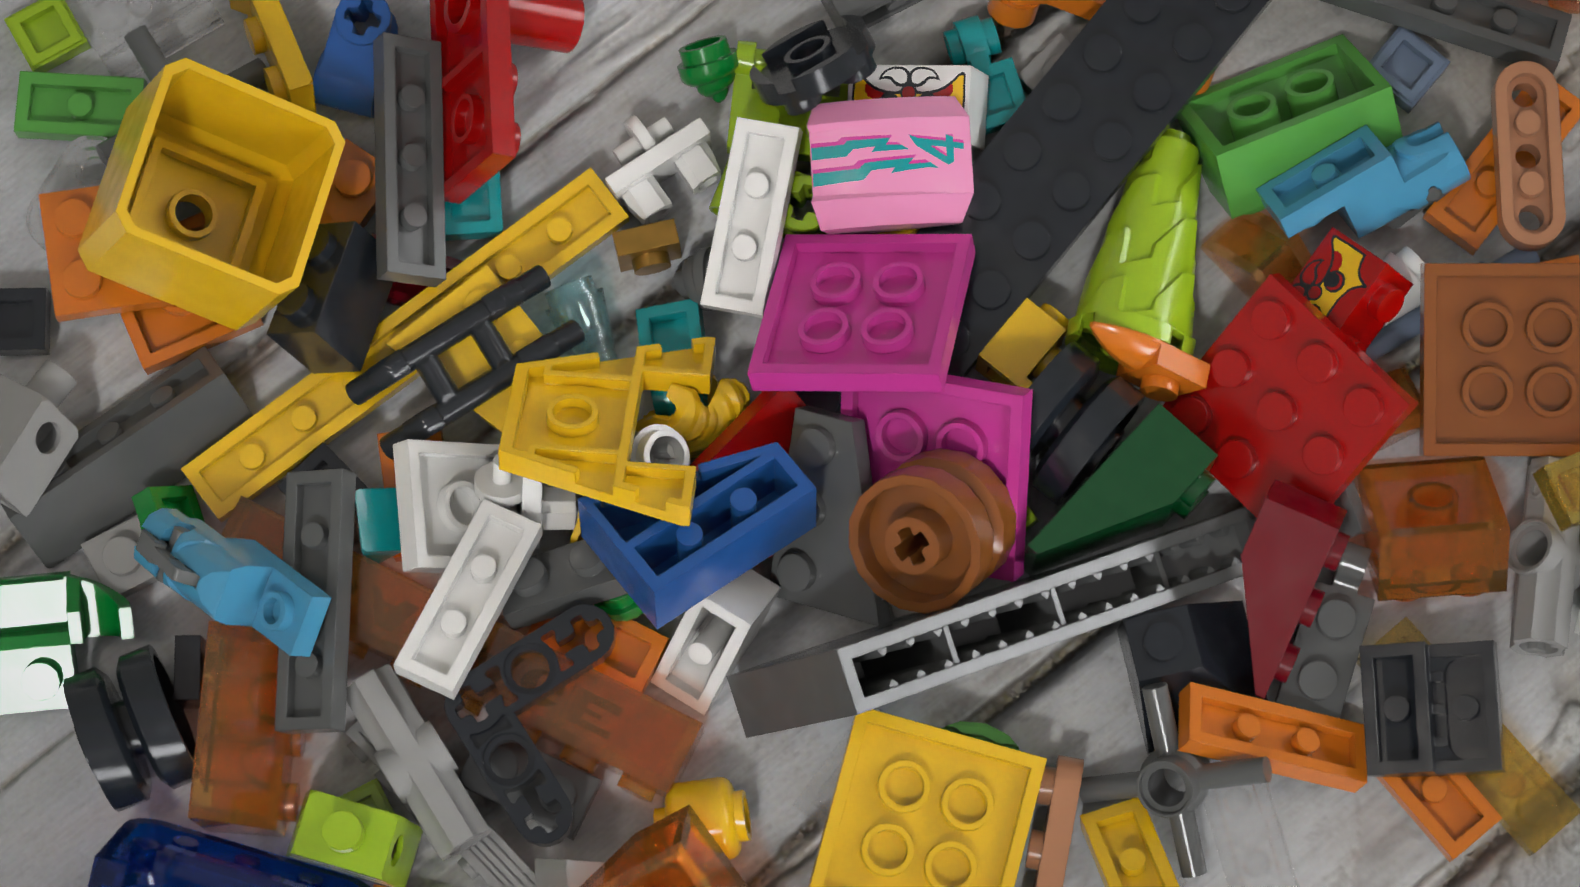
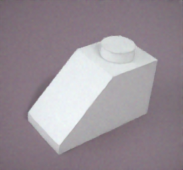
(714, 640)

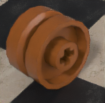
(932, 530)

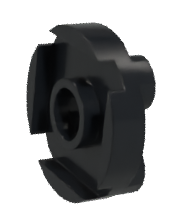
(813, 63)

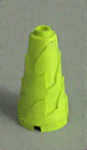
(1147, 254)

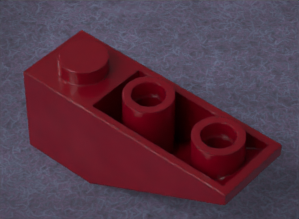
(1280, 568)

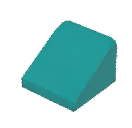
(378, 523)

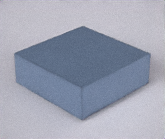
(1409, 67)

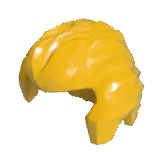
(698, 422)

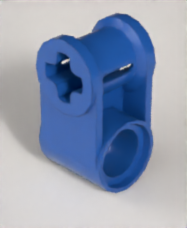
(346, 65)

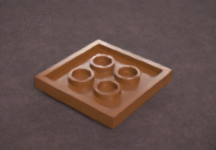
(1499, 359)

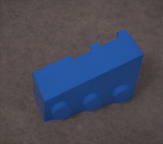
(740, 516)

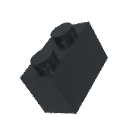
(337, 304)

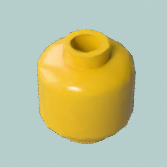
(717, 806)

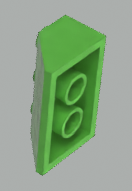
(1283, 115)

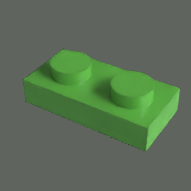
(72, 104)

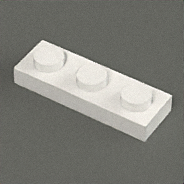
(751, 217)
(468, 599)

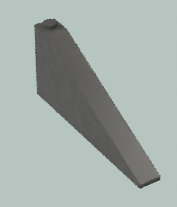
(988, 627)

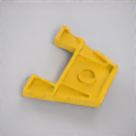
(577, 422)

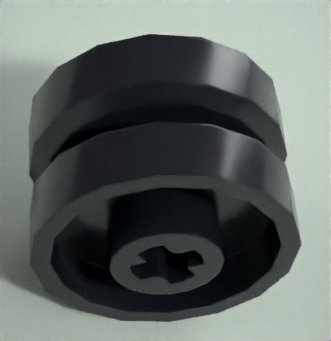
(1073, 428)
(125, 731)

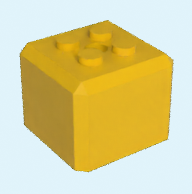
(249, 166)

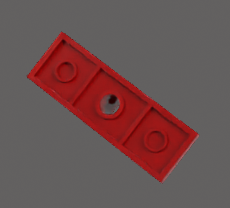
(482, 79)

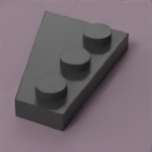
(819, 564)

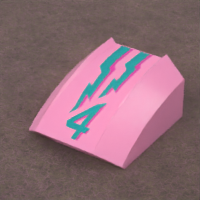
(890, 164)

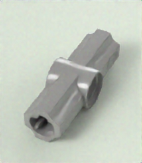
(1546, 575)
(416, 762)

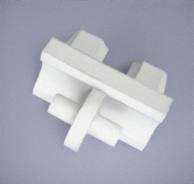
(683, 152)
(545, 505)

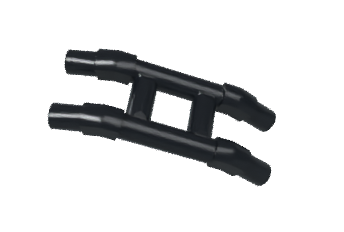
(473, 321)

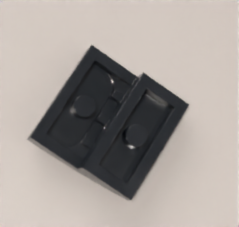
(1432, 709)

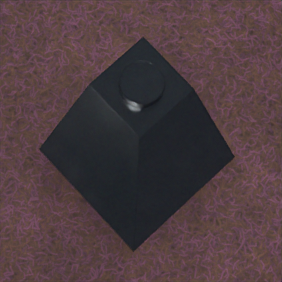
(1185, 646)

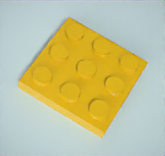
(925, 808)

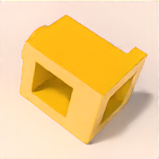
(1023, 345)

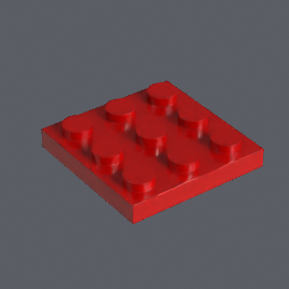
(1290, 400)

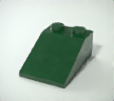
(1136, 490)

